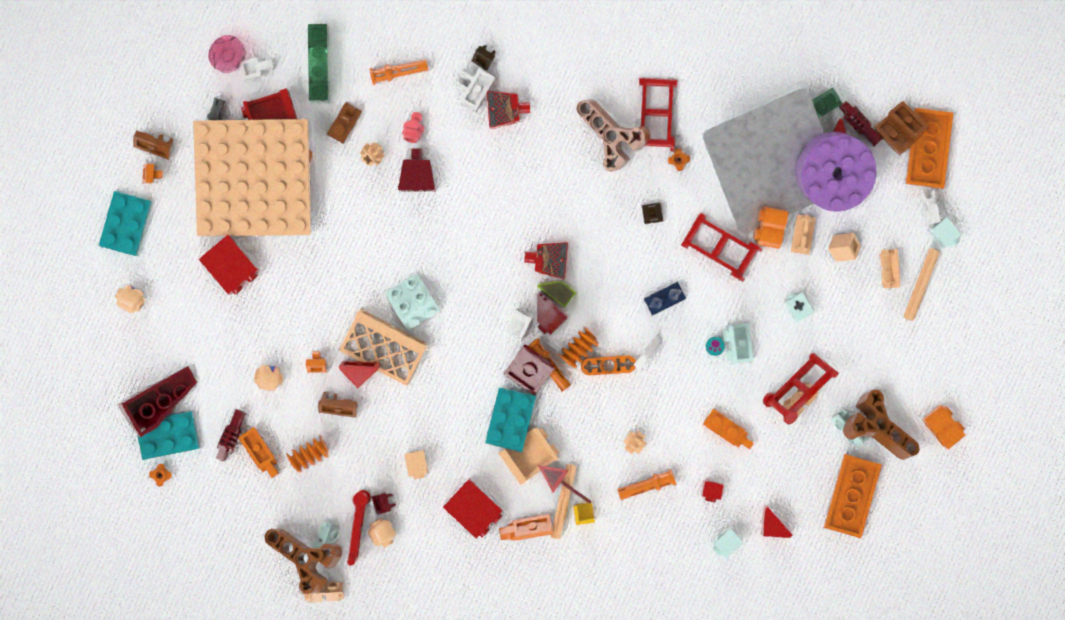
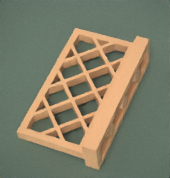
(391, 332)

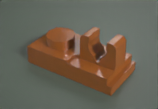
(344, 123)
(153, 145)
(337, 407)

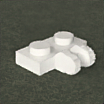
(477, 88)

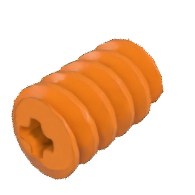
(579, 348)
(309, 454)

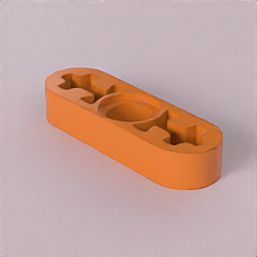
(603, 359)

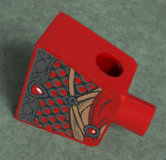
(505, 109)
(549, 259)

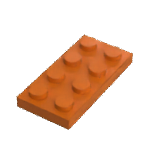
(930, 152)
(852, 496)

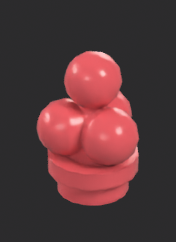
(413, 129)

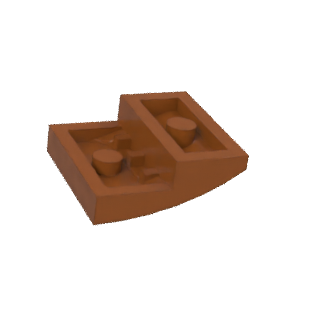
(901, 128)

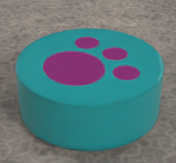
(715, 346)

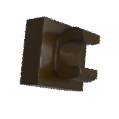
(483, 57)
(652, 213)

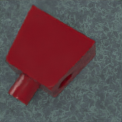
(416, 174)

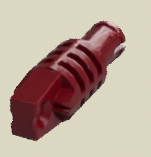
(860, 123)
(230, 435)

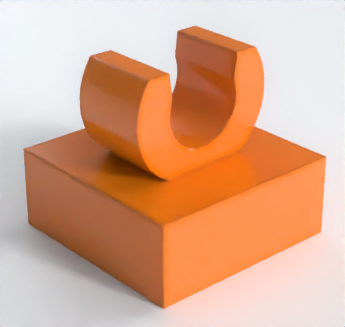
(150, 174)
(316, 364)

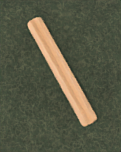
(921, 284)
(563, 502)

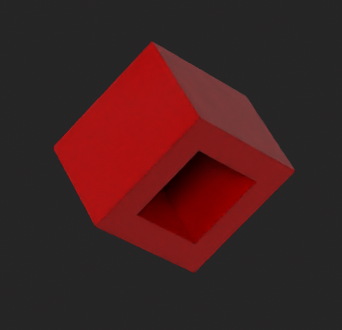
(712, 491)

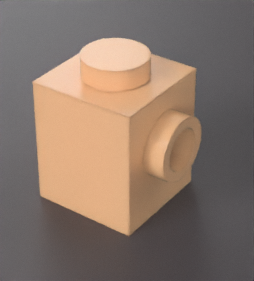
(416, 464)

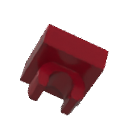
(381, 503)

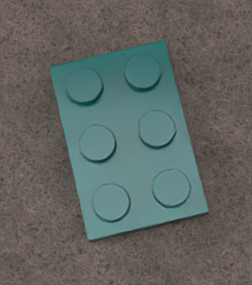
(125, 223)
(510, 419)
(174, 435)

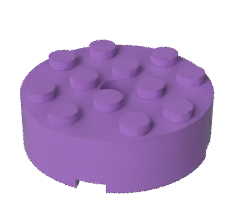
(851, 182)

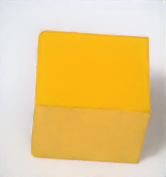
(583, 513)

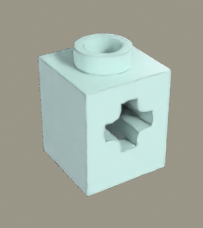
(945, 233)
(797, 314)
(726, 543)

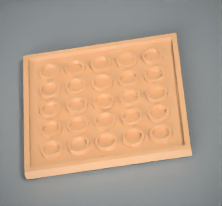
(252, 177)

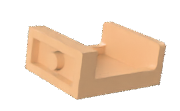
(535, 453)

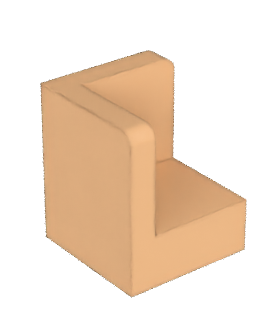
(844, 247)

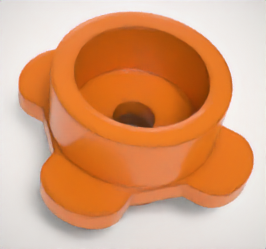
(679, 164)
(166, 475)

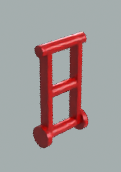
(670, 142)
(736, 273)
(790, 415)
(359, 500)

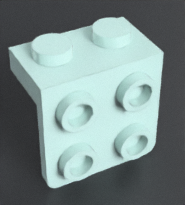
(412, 301)
(739, 343)

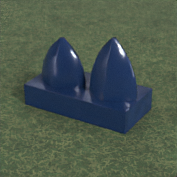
(664, 298)

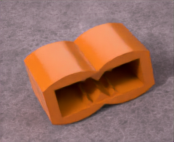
(771, 227)
(944, 427)

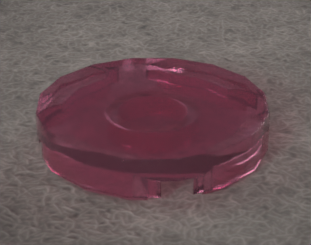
(226, 53)

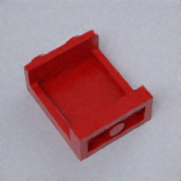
(270, 107)
(229, 265)
(473, 509)

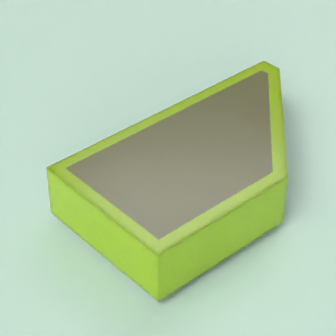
(558, 291)

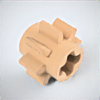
(372, 154)
(634, 442)

